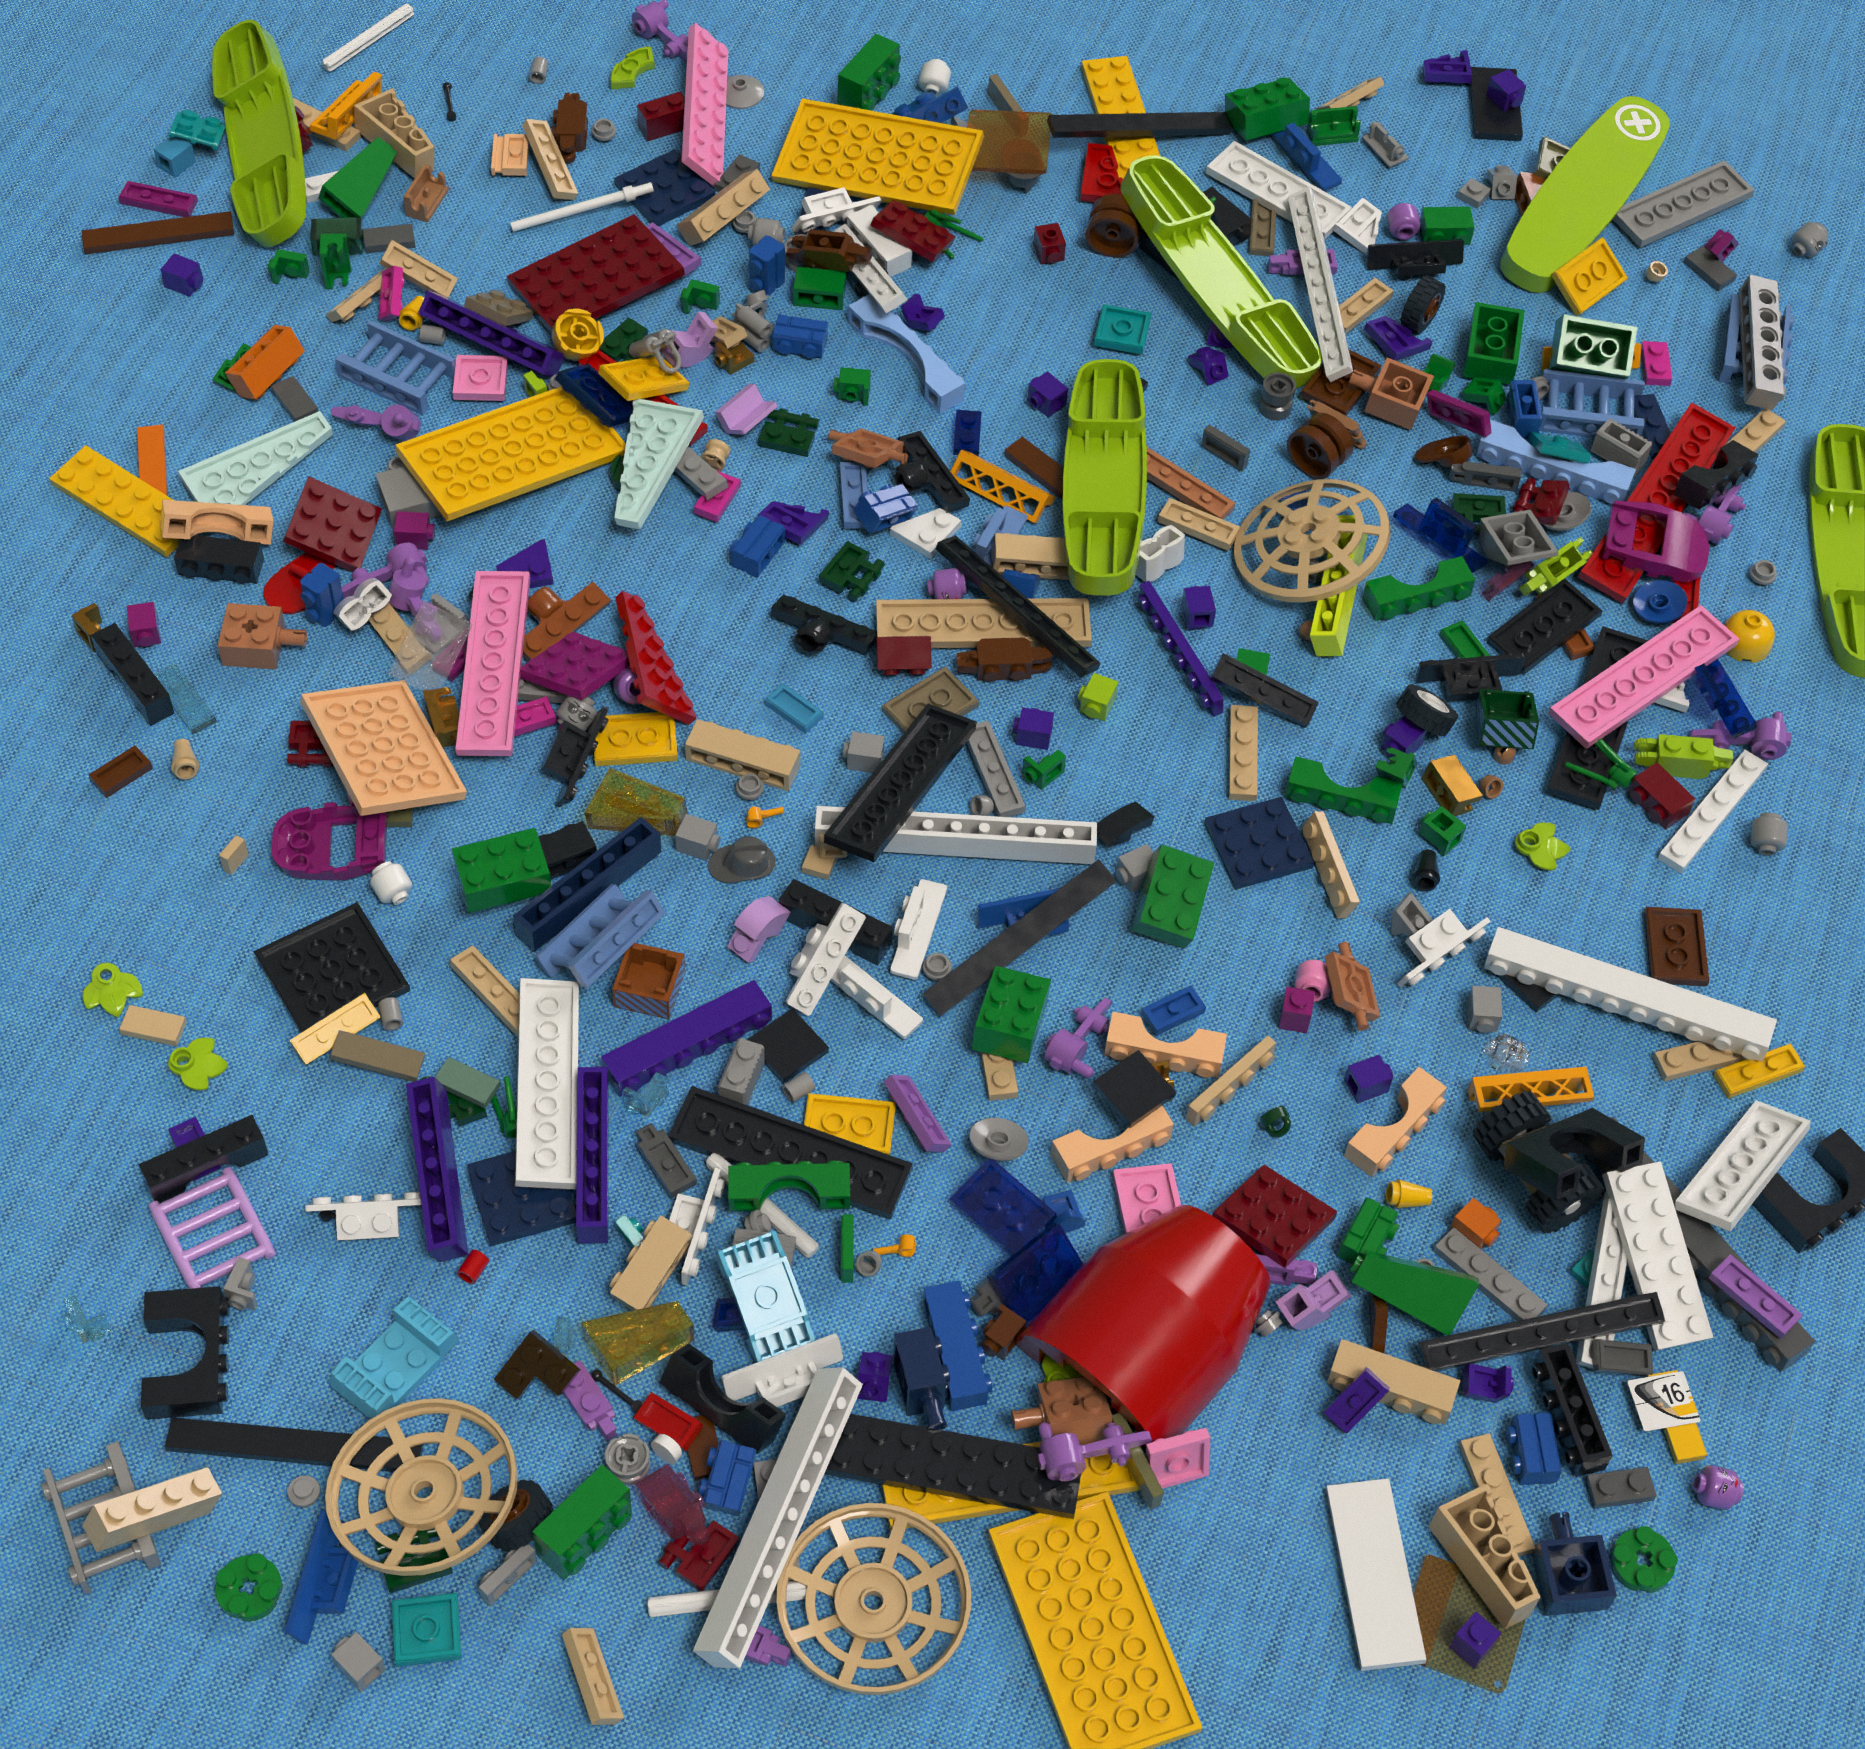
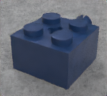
(921, 1375)
(1573, 1571)

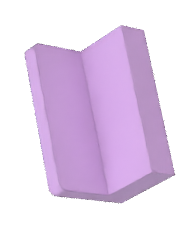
(744, 410)

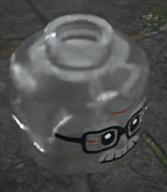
(1506, 1054)

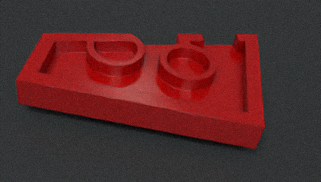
(1100, 173)

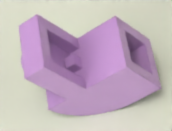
(693, 343)
(756, 923)
(1312, 1305)

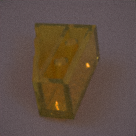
(625, 799)
(637, 1338)

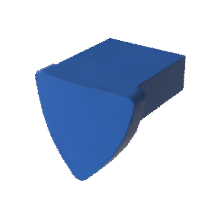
(1025, 583)
(1066, 1210)

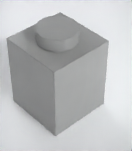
(864, 751)
(697, 837)
(1133, 867)
(1484, 1009)
(358, 1661)

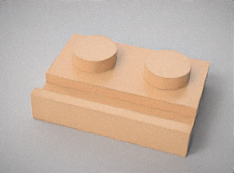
(510, 154)

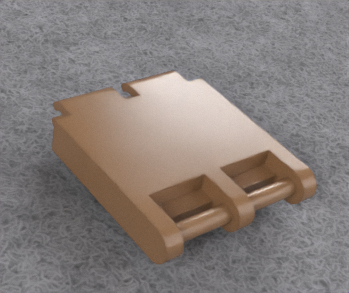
(1351, 425)

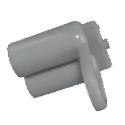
(754, 324)
(652, 344)

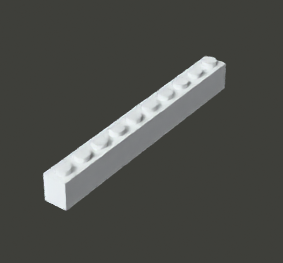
(985, 836)
(1631, 994)
(777, 1519)

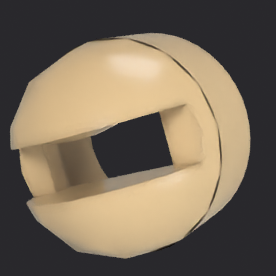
(1661, 270)

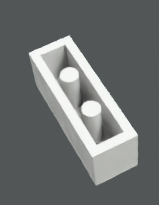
(885, 250)

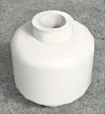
(934, 77)
(391, 883)

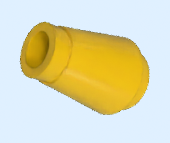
(409, 314)
(1406, 1194)

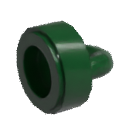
(1275, 1117)

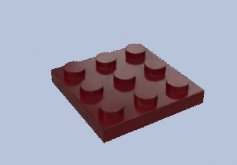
(332, 524)
(1275, 1215)

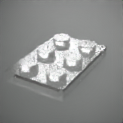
(429, 648)

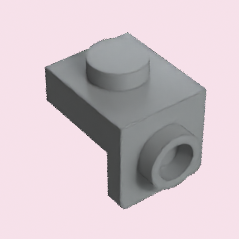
(1503, 182)

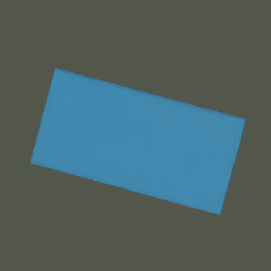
(794, 708)

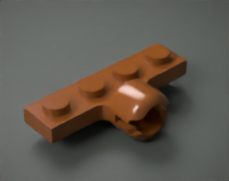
(560, 617)

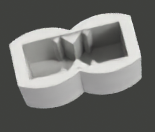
(1160, 553)
(357, 609)

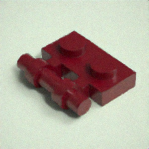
(1548, 499)
(304, 737)
(704, 1560)

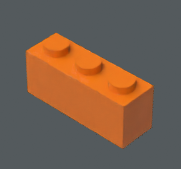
(265, 362)

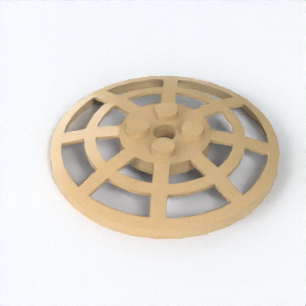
(1322, 540)
(416, 1474)
(876, 1580)

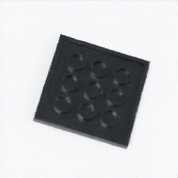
(330, 966)

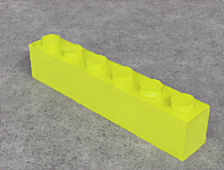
(1334, 613)

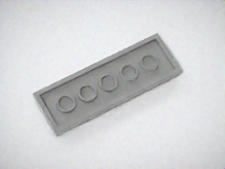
(1683, 203)

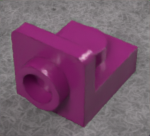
(1721, 244)

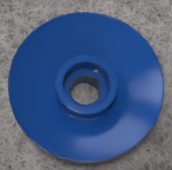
(1656, 594)

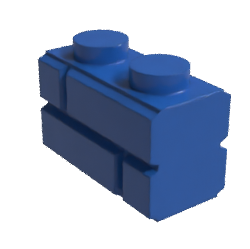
(767, 265)
(800, 336)
(1524, 407)
(885, 507)
(757, 545)
(321, 594)
(1534, 1449)
(728, 1477)

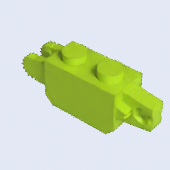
(1555, 569)
(1682, 755)

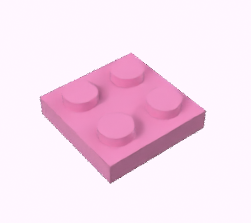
(480, 377)
(1180, 1457)

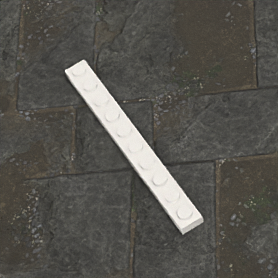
(1320, 284)

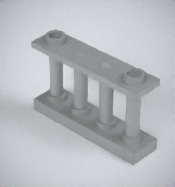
(140, 1549)

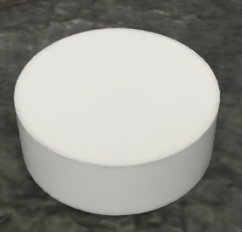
(666, 1448)

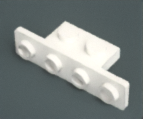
(829, 208)
(917, 927)
(1436, 941)
(821, 957)
(876, 998)
(693, 1216)
(368, 1217)
(784, 1375)

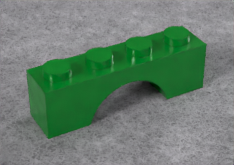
(1390, 597)
(1372, 801)
(753, 1184)

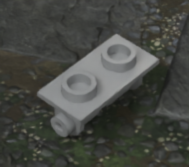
(1384, 146)

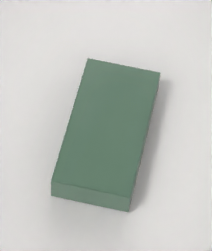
(467, 1082)

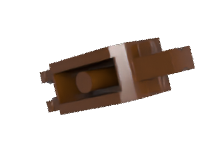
(570, 126)
(828, 251)
(1004, 659)

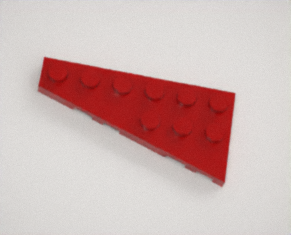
(647, 658)

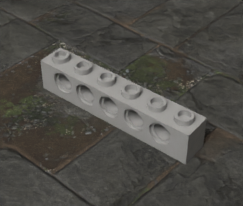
(1761, 342)

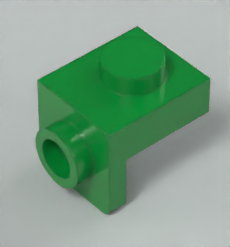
(1441, 370)

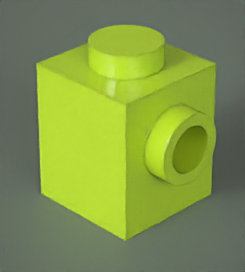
(1098, 696)

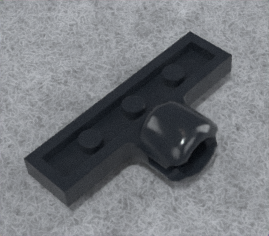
(929, 472)
(821, 627)

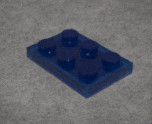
(595, 394)
(1002, 1207)
(1036, 1272)

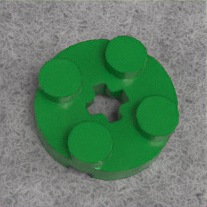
(242, 1570)
(1642, 1577)

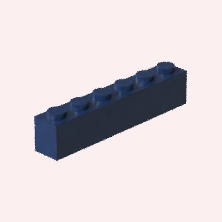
(582, 885)

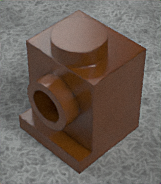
(1002, 1333)

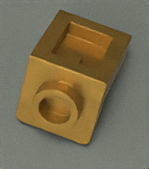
(733, 358)
(87, 622)

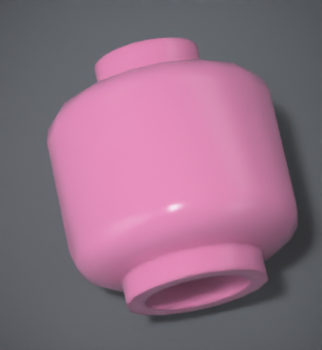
(1313, 977)

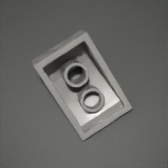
(1515, 538)

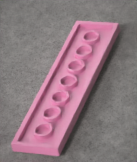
(705, 105)
(493, 664)
(1643, 676)

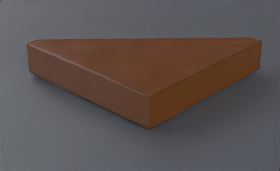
(1378, 1322)

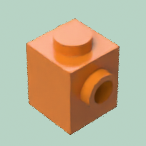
(1478, 1223)

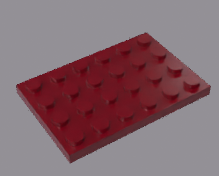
(597, 272)

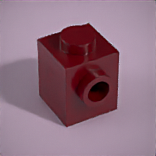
(1049, 243)

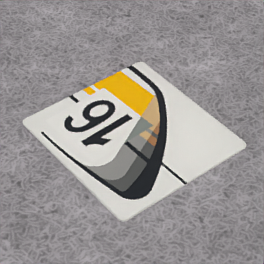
(1663, 1401)

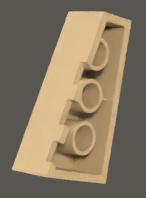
(388, 119)
(1486, 1554)

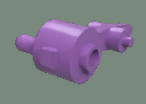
(652, 21)
(395, 421)
(1716, 521)
(395, 560)
(407, 587)
(1768, 740)
(1067, 1050)
(1065, 1457)

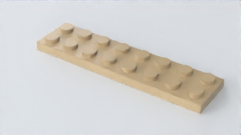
(967, 621)

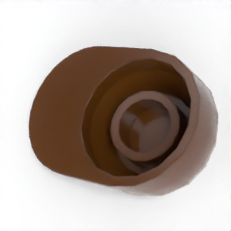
(1446, 451)

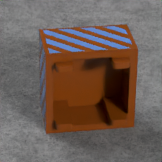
(649, 980)

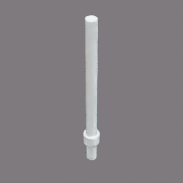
(628, 193)

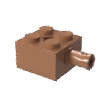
(1395, 393)
(255, 635)
(1068, 1407)

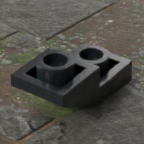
(1120, 824)

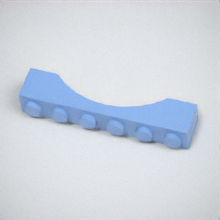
(940, 383)
(1602, 481)

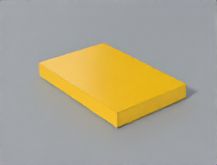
(1589, 276)
(642, 378)
(636, 739)
(853, 1119)

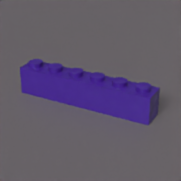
(491, 334)
(688, 1037)
(592, 1155)
(437, 1169)

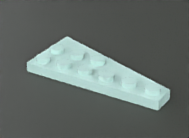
(651, 454)
(254, 465)

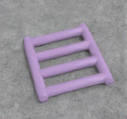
(171, 1234)

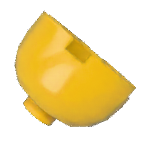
(577, 334)
(1754, 634)

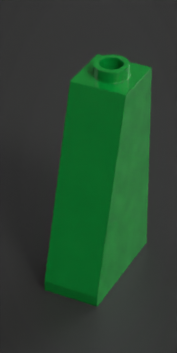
(358, 182)
(1419, 1289)

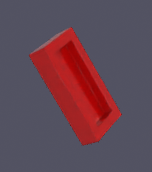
(667, 1419)

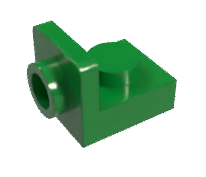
(289, 264)
(700, 294)
(1486, 391)
(1046, 771)

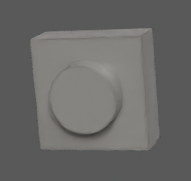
(1474, 193)

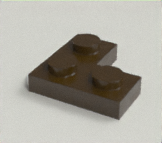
(537, 1359)

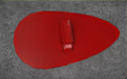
(285, 588)

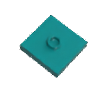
(1122, 329)
(1559, 447)
(426, 1630)

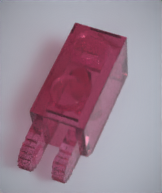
(674, 1505)

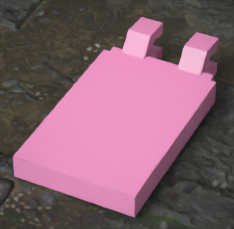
(1145, 1193)

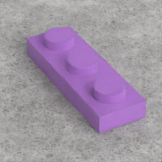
(684, 255)
(917, 1113)
(1755, 1296)

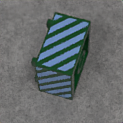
(1506, 719)

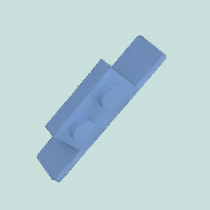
(1003, 521)

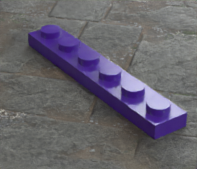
(1183, 653)

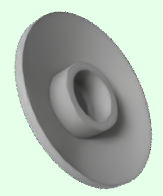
(743, 91)
(1573, 513)
(999, 1139)

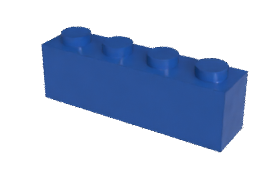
(949, 1320)

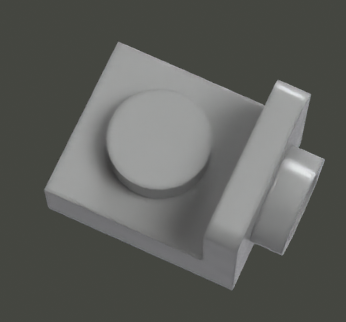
(239, 1286)

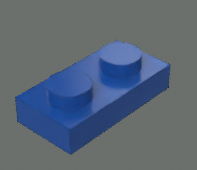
(1173, 1010)

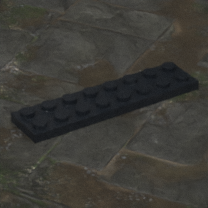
(900, 783)
(1567, 783)
(758, 1137)
(950, 1466)

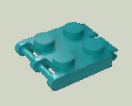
(193, 128)

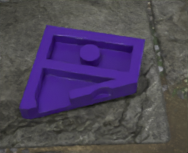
(1448, 70)
(1395, 338)
(797, 522)

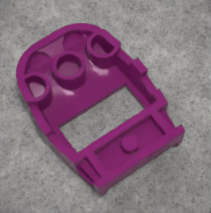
(1683, 547)
(305, 837)

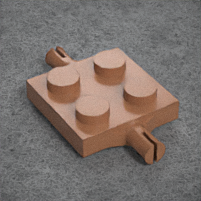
(867, 447)
(1352, 986)

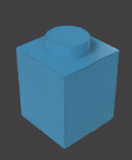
(174, 155)

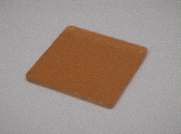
(1011, 141)
(1443, 1606)

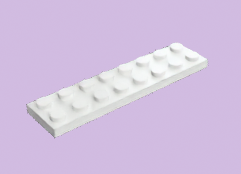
(547, 1084)

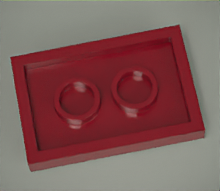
(913, 230)

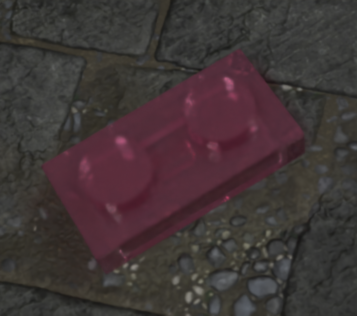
(1500, 583)

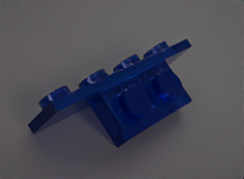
(1444, 530)
(1724, 698)

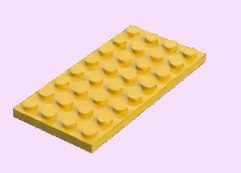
(878, 156)
(508, 452)
(1094, 1629)

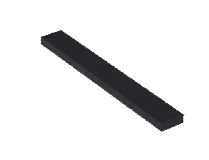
(1139, 124)
(1018, 606)
(1019, 938)
(1541, 1332)
(274, 1443)

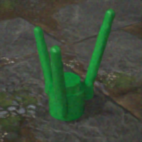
(945, 221)
(1620, 773)
(507, 1122)

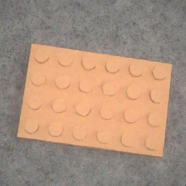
(383, 747)

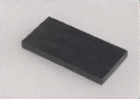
(1488, 118)
(1545, 624)

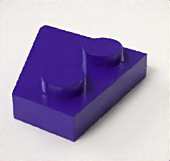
(532, 560)

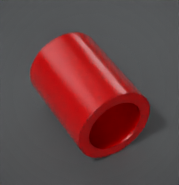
(473, 1266)

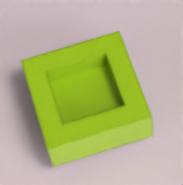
(533, 385)

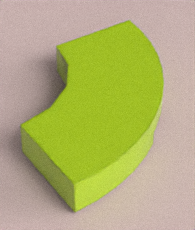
(627, 71)

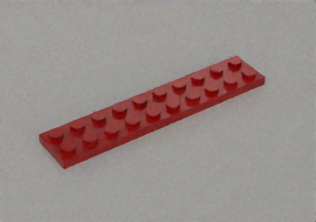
(1692, 442)

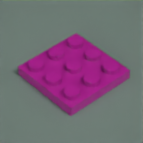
(576, 665)

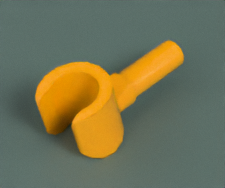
(755, 815)
(905, 1248)

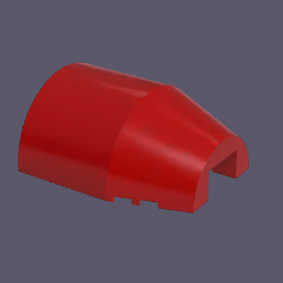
(1157, 1318)

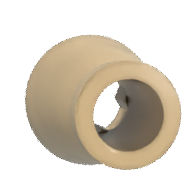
(184, 760)

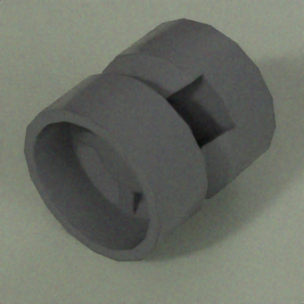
(1277, 396)

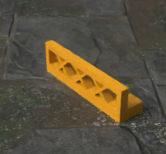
(340, 113)
(1005, 477)
(1538, 1082)

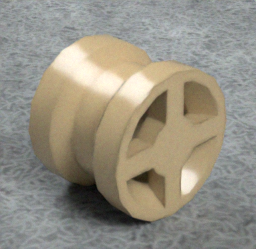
(716, 454)

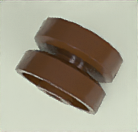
(1112, 227)
(1320, 445)

